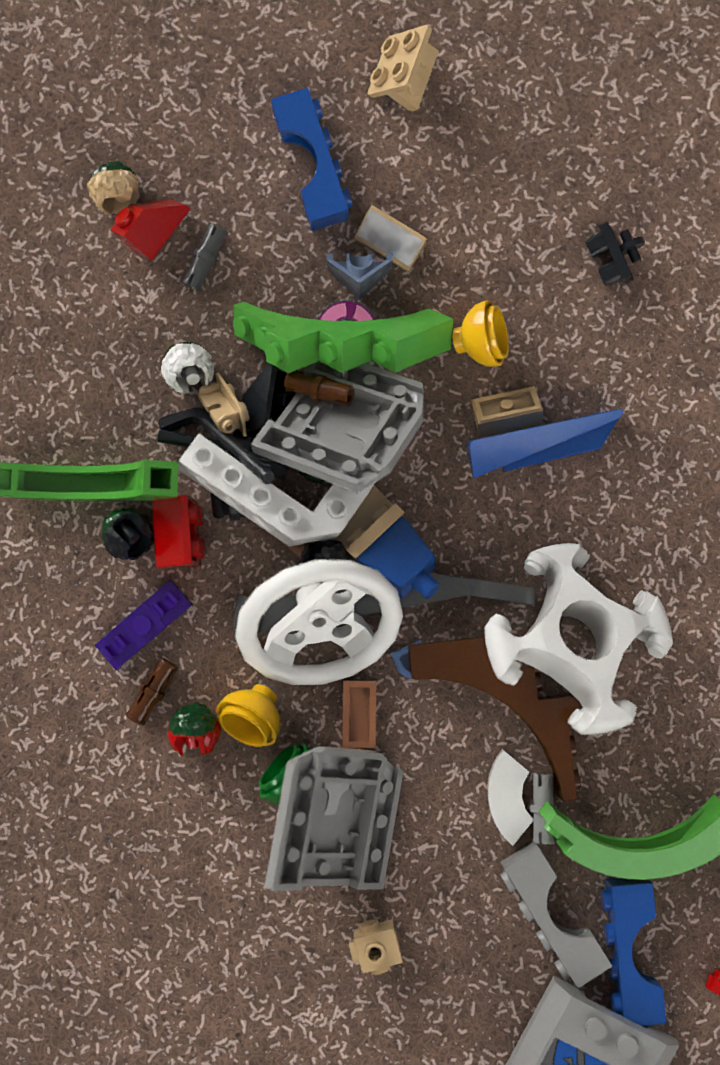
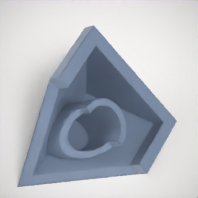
(359, 273)

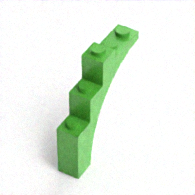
(343, 345)

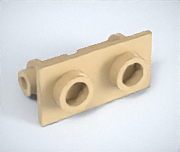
(223, 406)

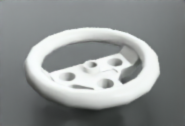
(316, 620)

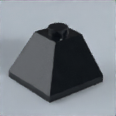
(266, 398)

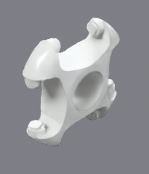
(609, 622)

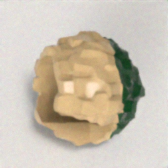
(113, 187)

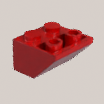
(178, 532)

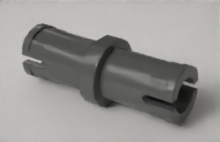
(205, 256)

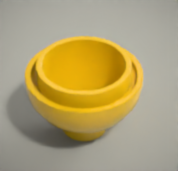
(483, 335)
(250, 716)

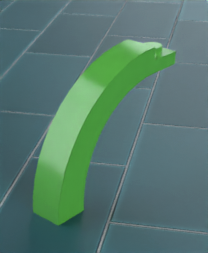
(104, 483)
(645, 857)

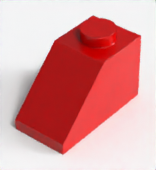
(148, 225)

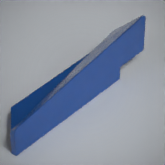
(540, 443)

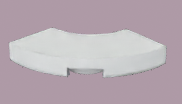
(505, 797)

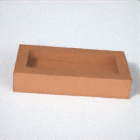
(359, 714)

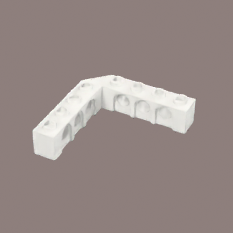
(265, 502)

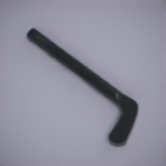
(202, 417)

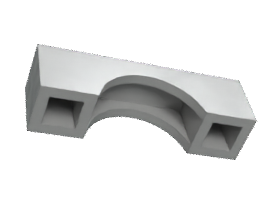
(576, 948)

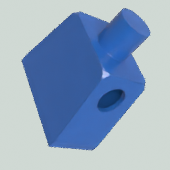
(402, 560)

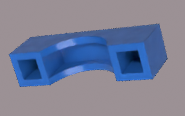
(299, 123)
(629, 908)

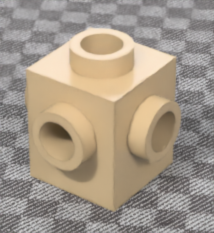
(376, 946)

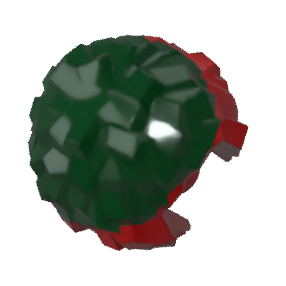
(195, 727)

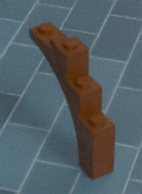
(547, 716)

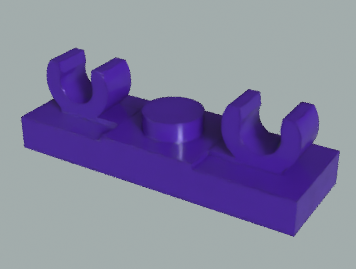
(143, 625)

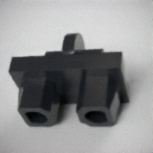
(606, 241)

